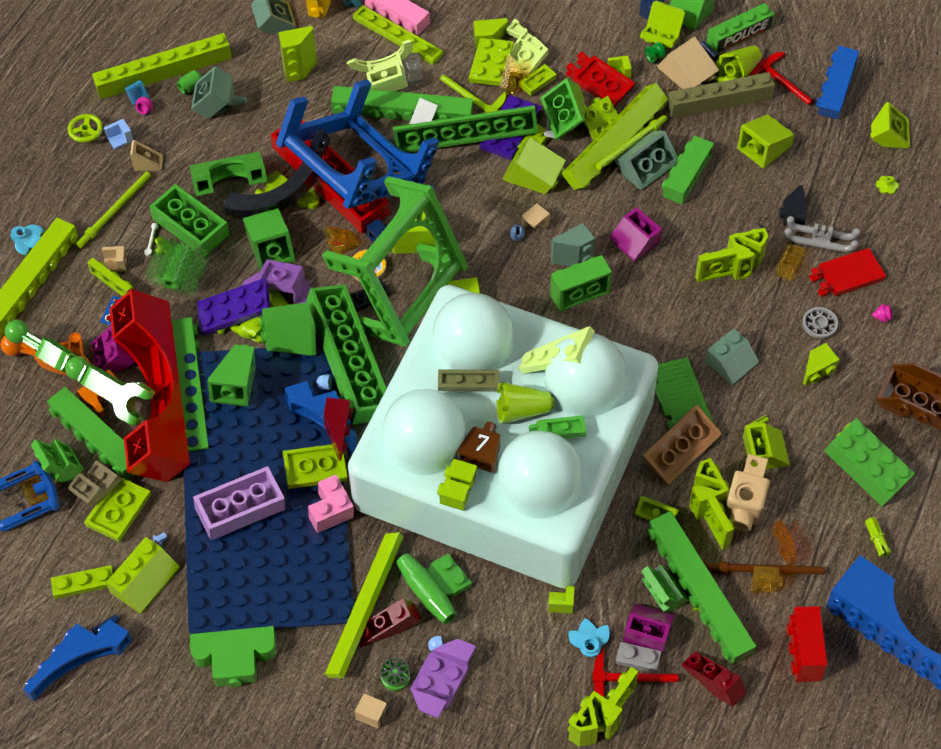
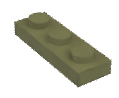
(467, 380)

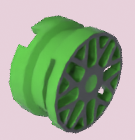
(395, 675)

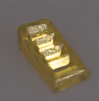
(790, 262)
(25, 488)

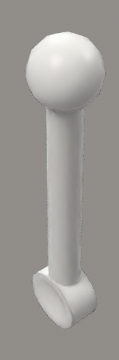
(148, 252)

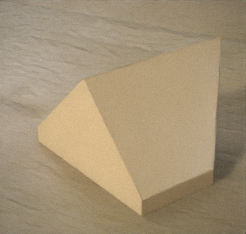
(145, 158)

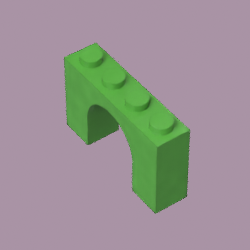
(245, 165)

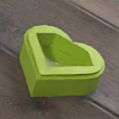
(309, 200)

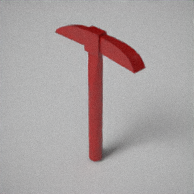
(765, 66)
(600, 676)

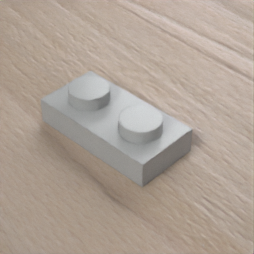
(638, 657)

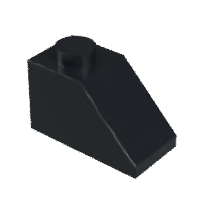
(794, 206)

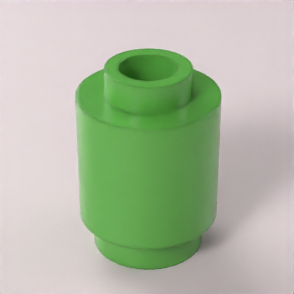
(187, 82)

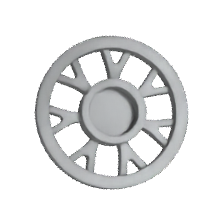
(820, 322)

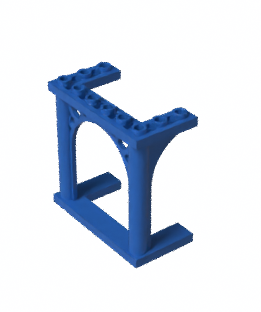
(357, 186)

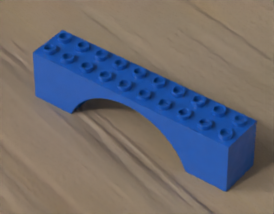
(867, 603)

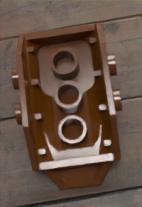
(912, 392)

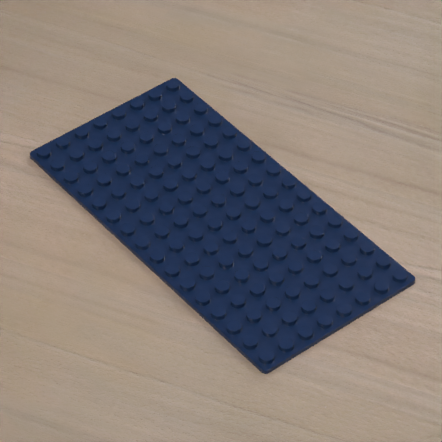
(279, 566)

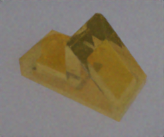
(511, 71)
(340, 240)

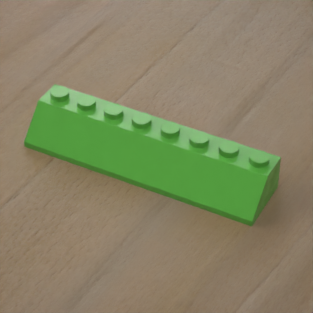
(467, 128)

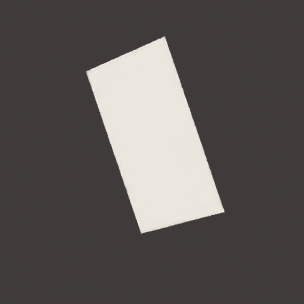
(424, 111)

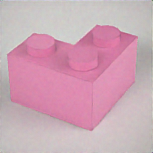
(333, 507)

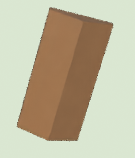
(681, 445)

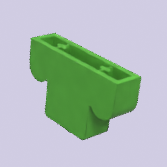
(233, 653)

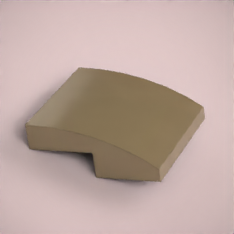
(94, 484)

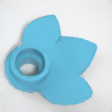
(30, 237)
(589, 636)

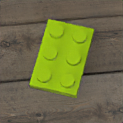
(490, 61)
(312, 464)
(118, 510)

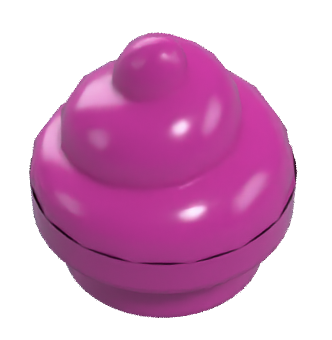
(144, 105)
(883, 313)

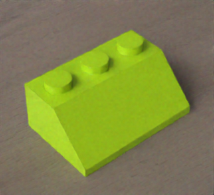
(298, 52)
(142, 575)

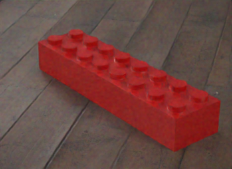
(357, 216)

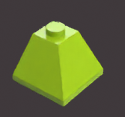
(891, 128)

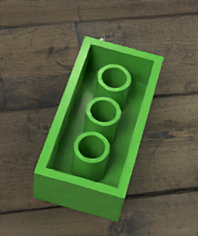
(189, 220)
(869, 462)

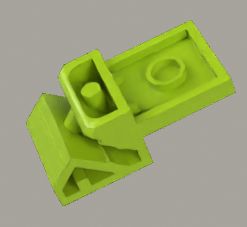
(742, 254)
(709, 501)
(601, 711)

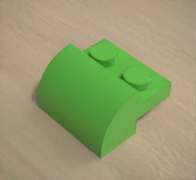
(57, 459)
(664, 588)

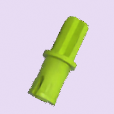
(877, 537)

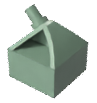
(215, 94)

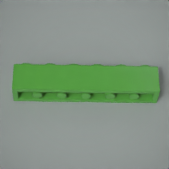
(90, 429)

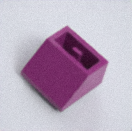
(636, 234)
(109, 354)
(648, 627)

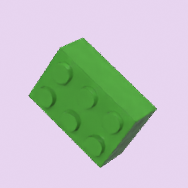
(580, 283)

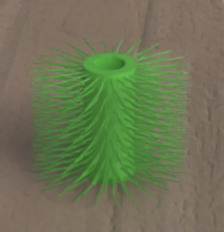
(176, 266)

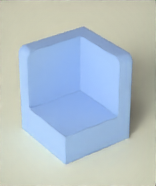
(118, 134)

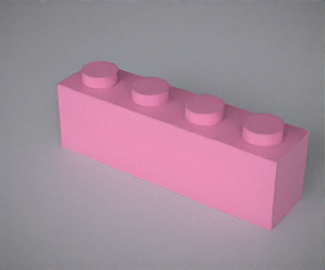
(402, 13)

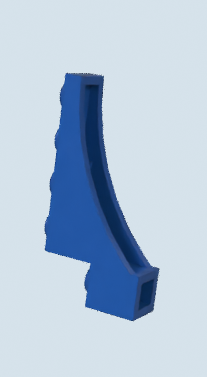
(303, 401)
(76, 649)

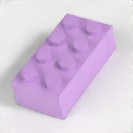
(239, 503)

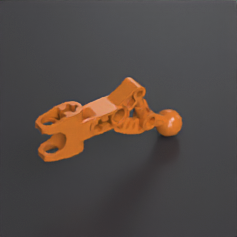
(74, 344)

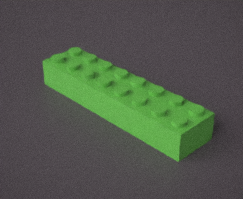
(347, 350)

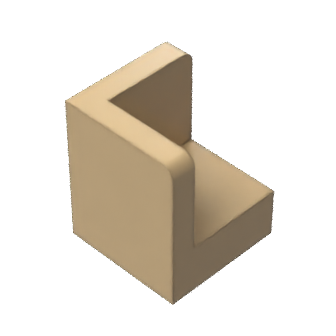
(535, 216)
(115, 258)
(370, 710)

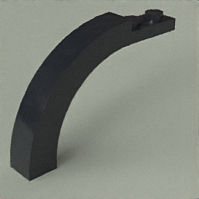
(282, 196)

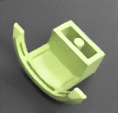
(387, 72)

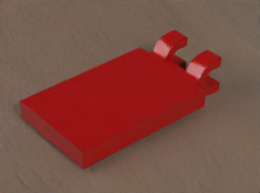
(599, 78)
(848, 273)

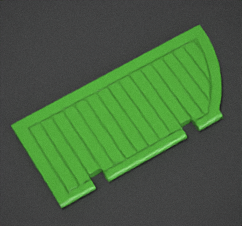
(678, 390)

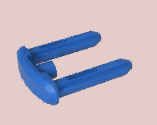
(45, 485)

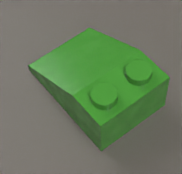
(564, 107)

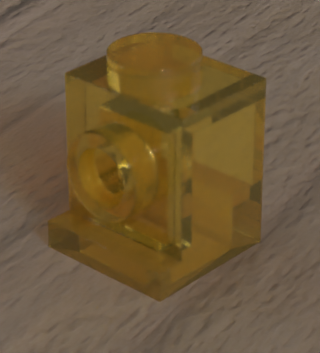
(766, 579)

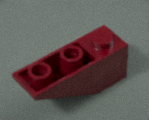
(336, 418)
(390, 622)
(717, 679)

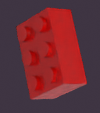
(806, 644)

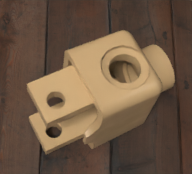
(748, 494)

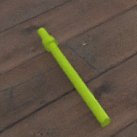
(654, 125)
(92, 231)

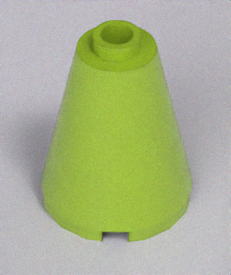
(739, 62)
(521, 402)

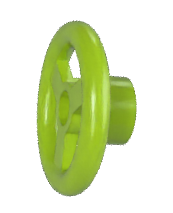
(86, 133)

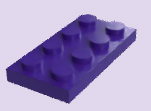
(508, 146)
(233, 306)

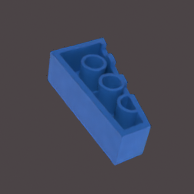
(838, 82)

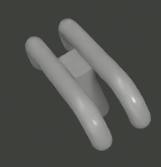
(821, 236)

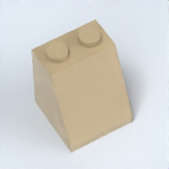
(689, 65)

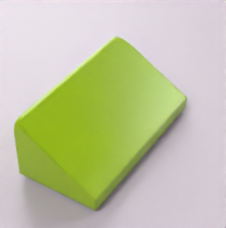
(651, 509)

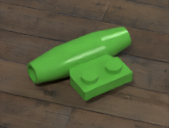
(435, 584)

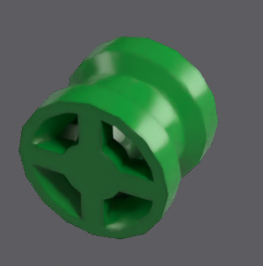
(655, 52)

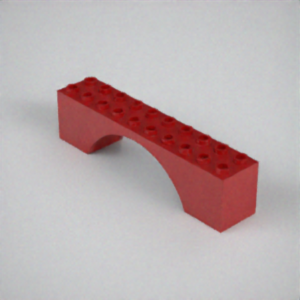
(145, 331)

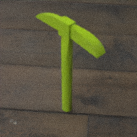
(496, 106)

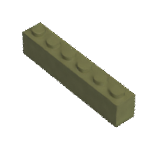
(720, 95)

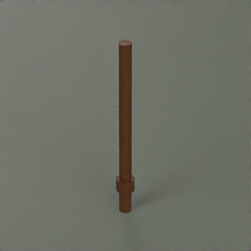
(722, 568)

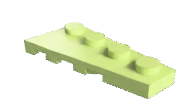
(540, 357)

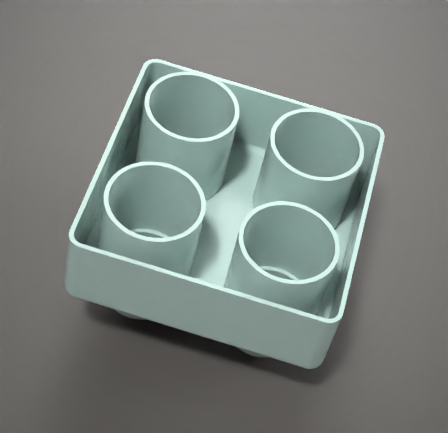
(546, 489)

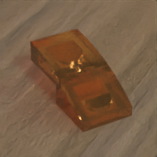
(786, 546)

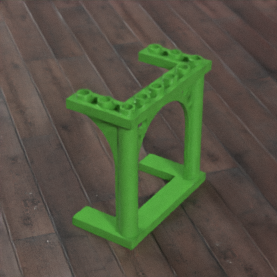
(444, 258)

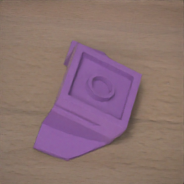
(284, 278)
(441, 676)

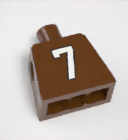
(481, 447)

